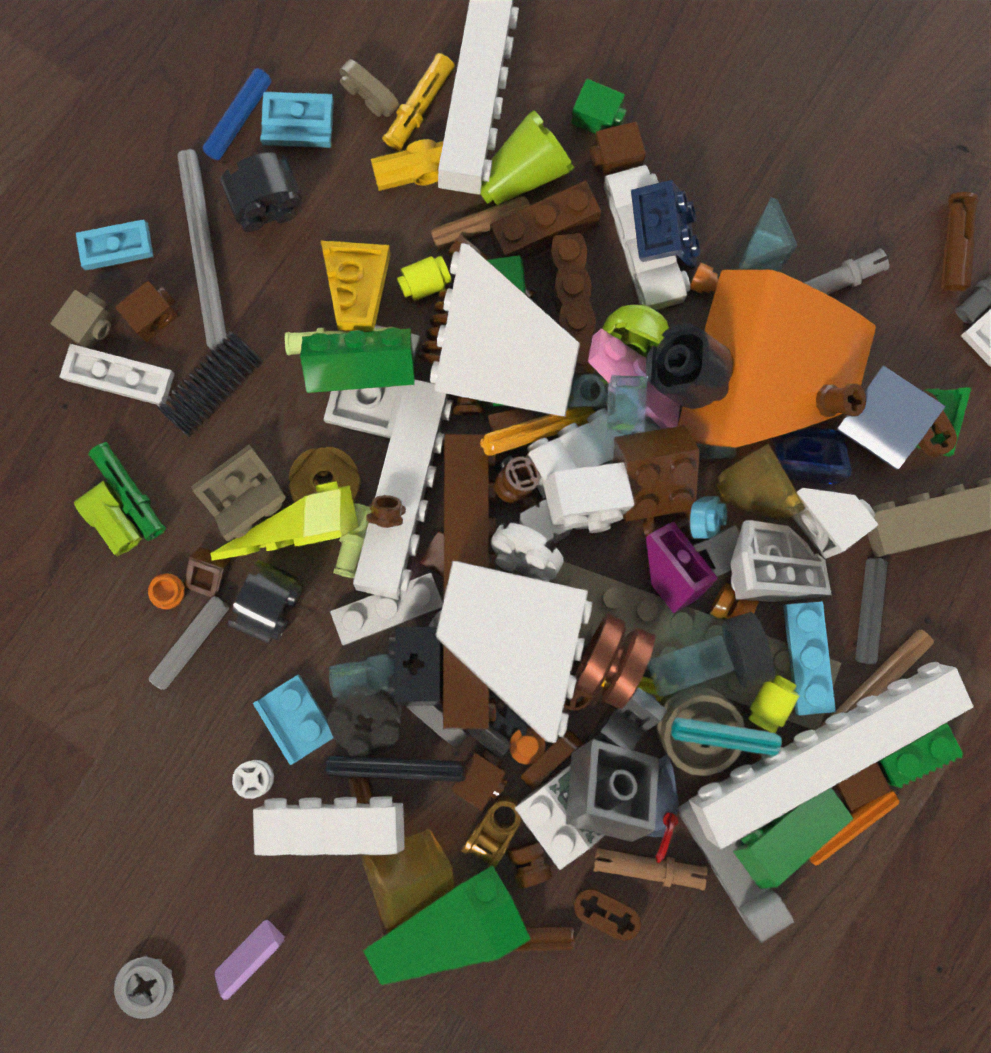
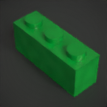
(357, 360)
(791, 839)

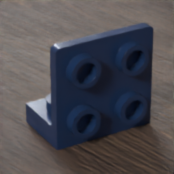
(664, 223)

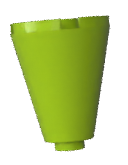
(525, 161)

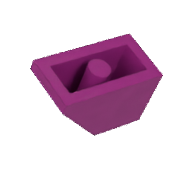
(677, 567)

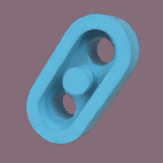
(707, 516)

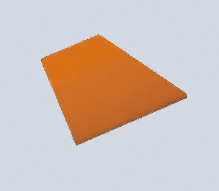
(783, 351)

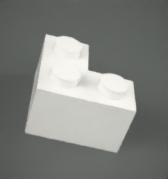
(589, 496)

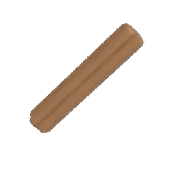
(476, 223)

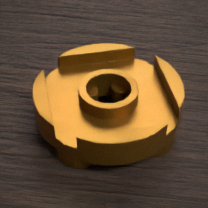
(323, 462)

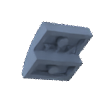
(893, 418)

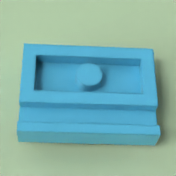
(297, 119)
(294, 719)

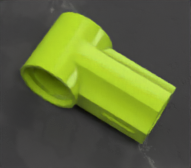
(103, 511)

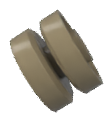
(700, 704)

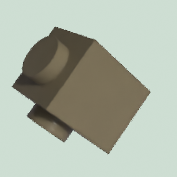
(83, 319)

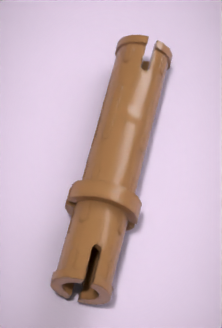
(646, 868)

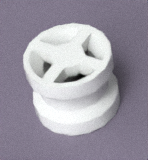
(248, 784)

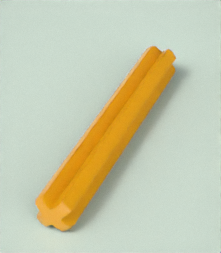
(533, 430)

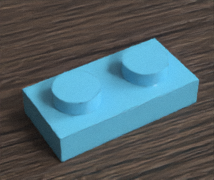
(114, 244)

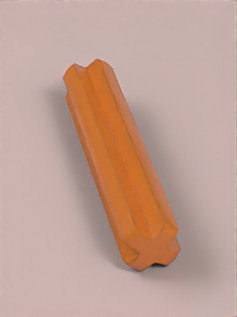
(863, 818)

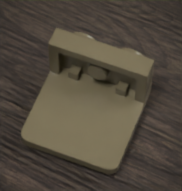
(239, 493)

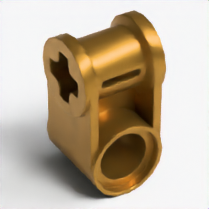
(490, 837)

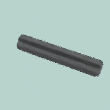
(871, 610)

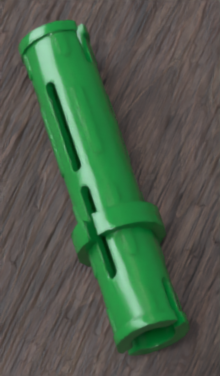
(149, 524)

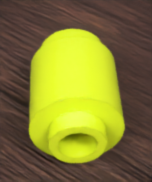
(424, 278)
(774, 703)

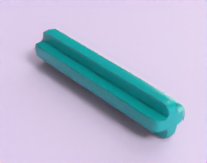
(726, 736)

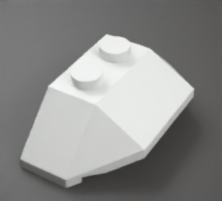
(776, 565)

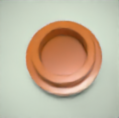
(166, 591)
(527, 748)

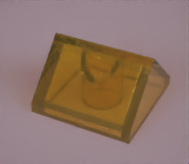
(409, 879)

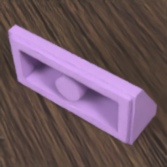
(247, 958)

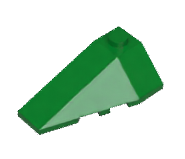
(458, 930)

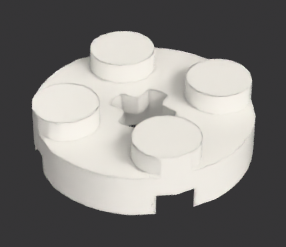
(525, 552)

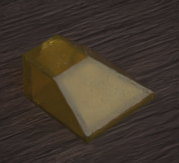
(760, 486)

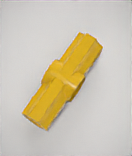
(415, 164)

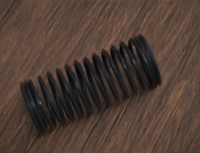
(242, 348)

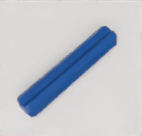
(237, 114)

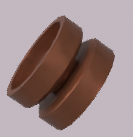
(619, 663)

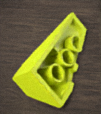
(309, 520)

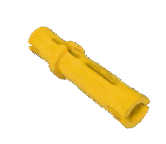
(398, 132)

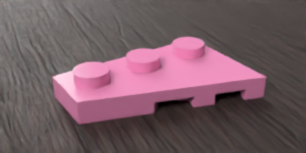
(613, 357)

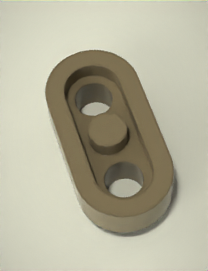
(376, 95)

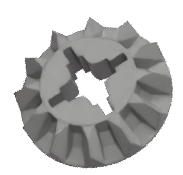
(143, 1005)

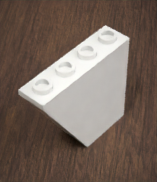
(501, 343)
(517, 639)

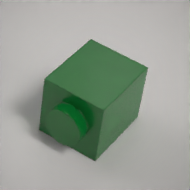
(598, 107)

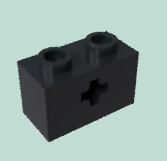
(427, 685)

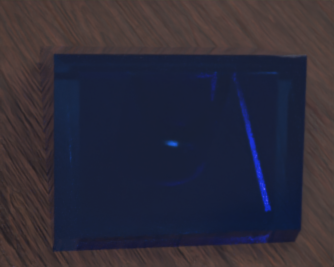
(813, 455)

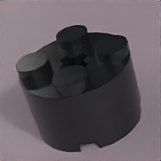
(262, 191)
(690, 366)
(265, 601)

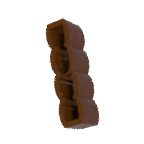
(573, 295)

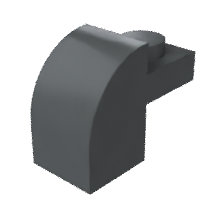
(626, 726)

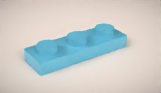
(809, 657)

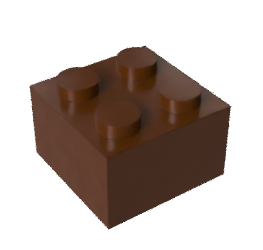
(659, 470)

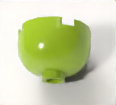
(637, 327)

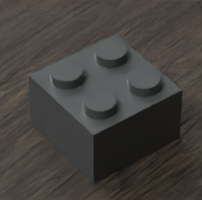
(612, 791)

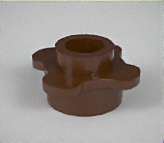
(386, 511)

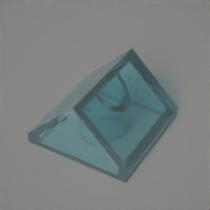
(770, 242)

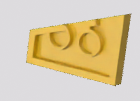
(356, 282)

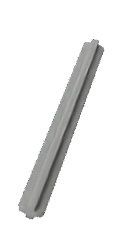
(202, 248)

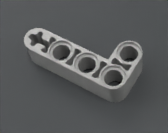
(759, 908)

